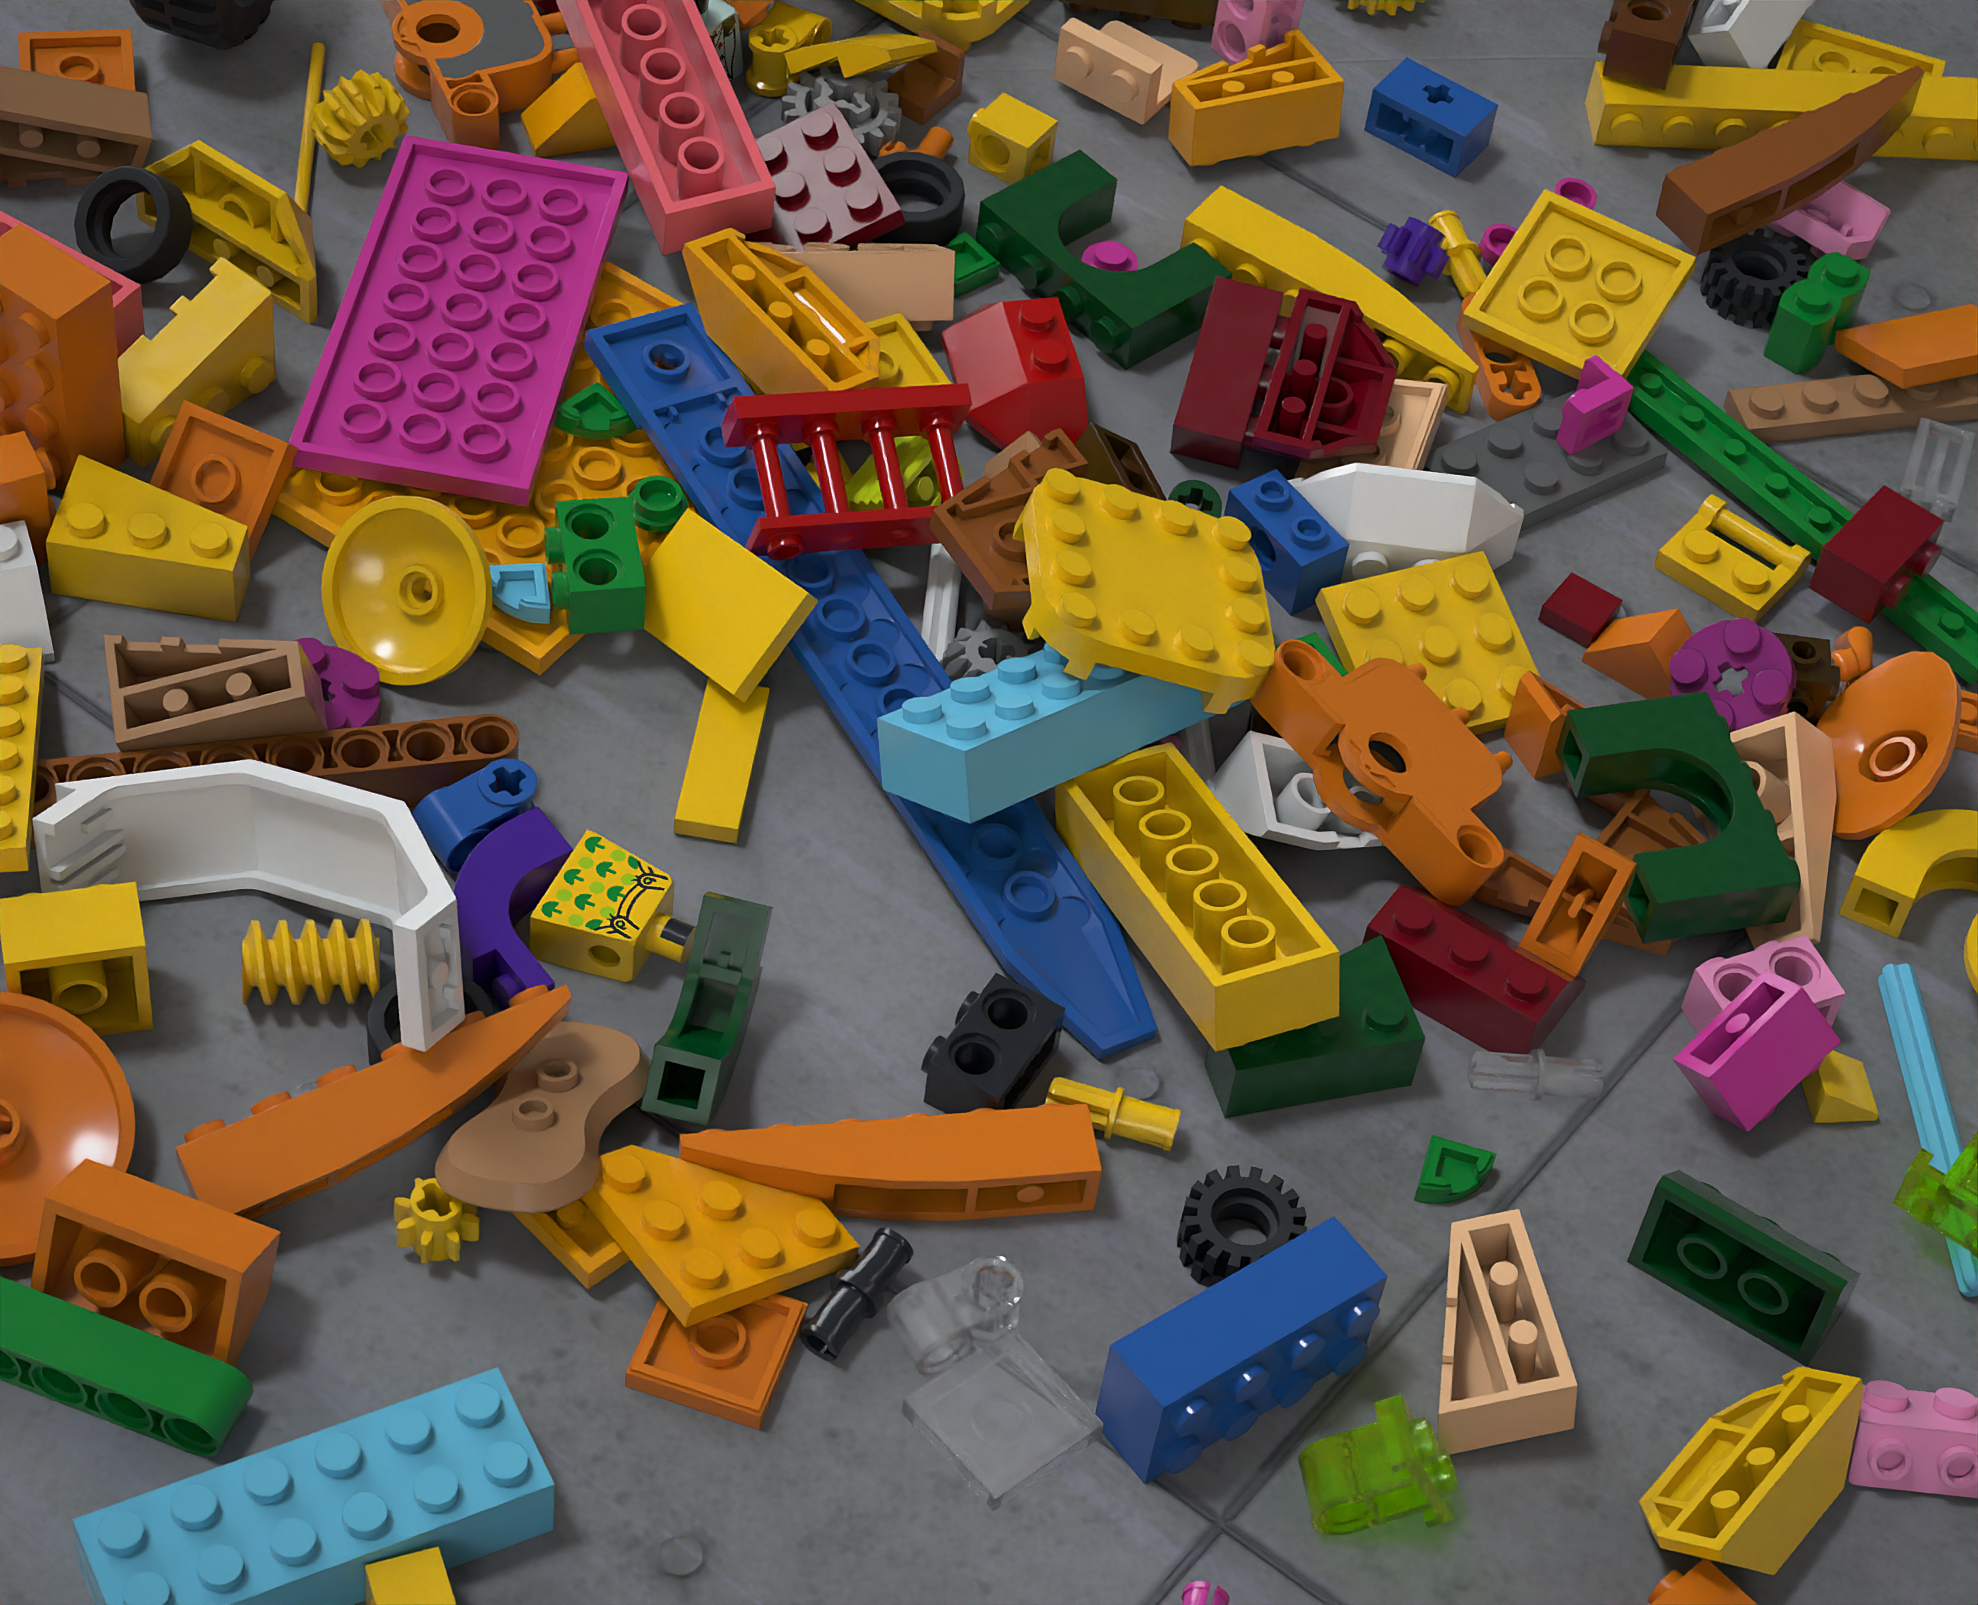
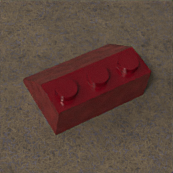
(1471, 973)

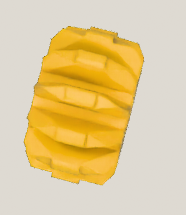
(360, 118)

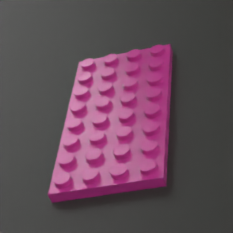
(461, 321)

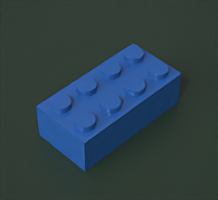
(1239, 1350)

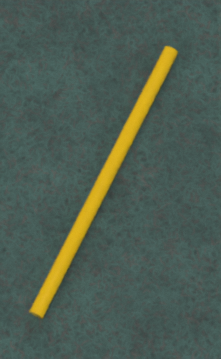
(307, 138)

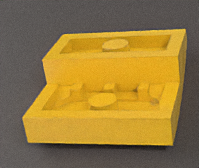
(861, 54)

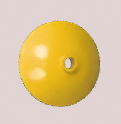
(377, 589)

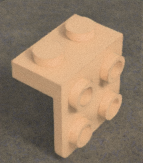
(1119, 67)

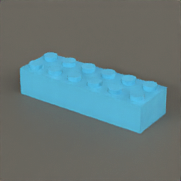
(1023, 732)
(316, 1510)

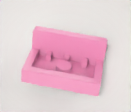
(1837, 221)
(1916, 1440)

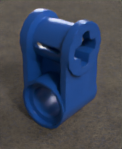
(470, 809)

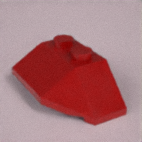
(1018, 370)

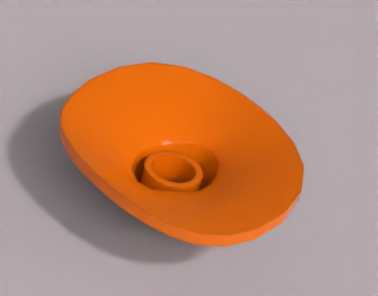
(1891, 741)

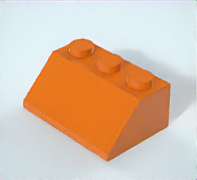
(154, 1259)

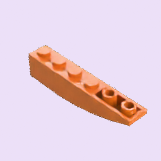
(362, 1115)
(921, 1163)

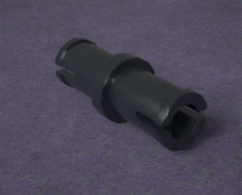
(856, 1294)

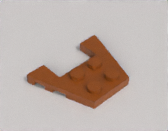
(981, 520)
(1637, 828)

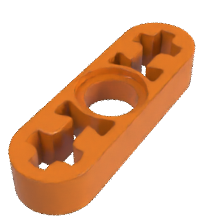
(1494, 376)

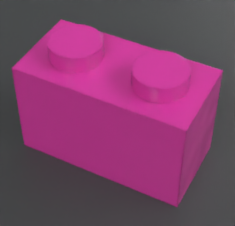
(1757, 1050)

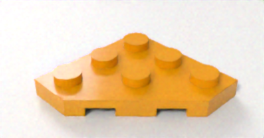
(712, 1236)

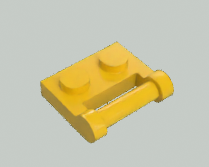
(1723, 571)

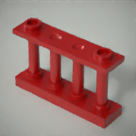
(839, 415)

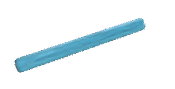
(1926, 1091)

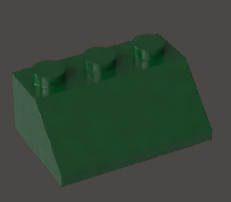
(1741, 1266)

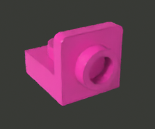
(1595, 407)

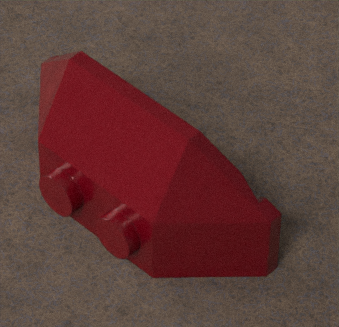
(1326, 384)

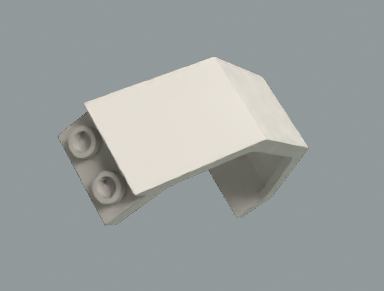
(273, 834)

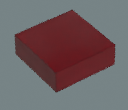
(1580, 609)

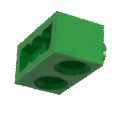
(598, 565)

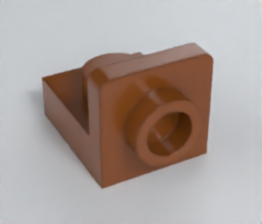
(930, 81)

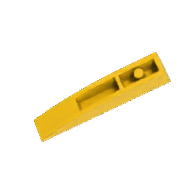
(1284, 257)

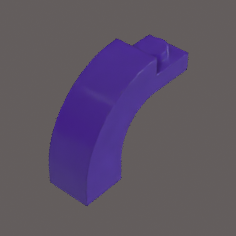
(495, 891)

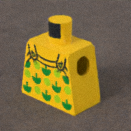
(608, 914)

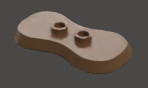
(545, 1122)

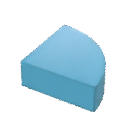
(521, 591)

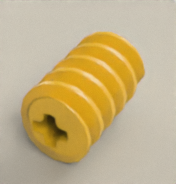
(310, 961)

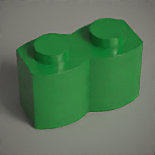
(1814, 312)

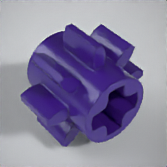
(1413, 251)

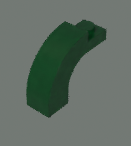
(713, 1012)

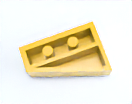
(208, 354)

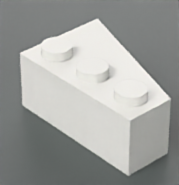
(1743, 30)

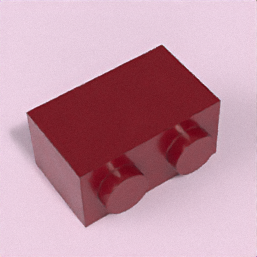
(1878, 555)

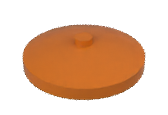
(57, 1106)

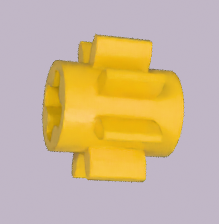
(434, 1222)

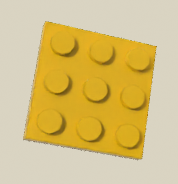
(1578, 288)
(1440, 616)

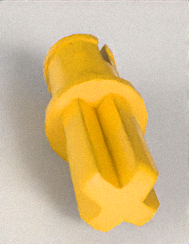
(1464, 254)
(1119, 1113)

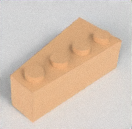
(884, 278)

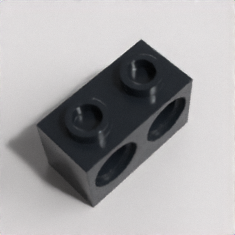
(994, 1050)

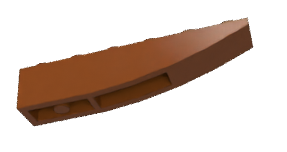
(1784, 165)

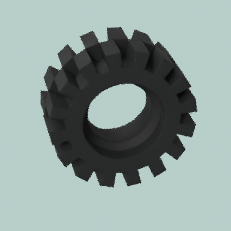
(1755, 256)
(1235, 1199)

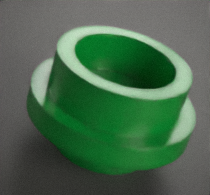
(657, 503)

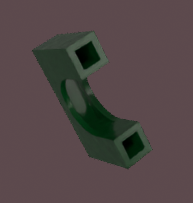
(1119, 311)
(1686, 751)

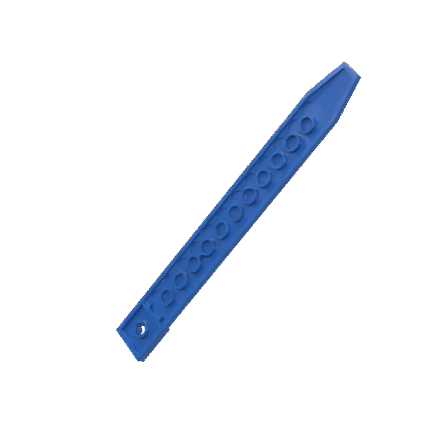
(866, 663)

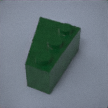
(1359, 1052)

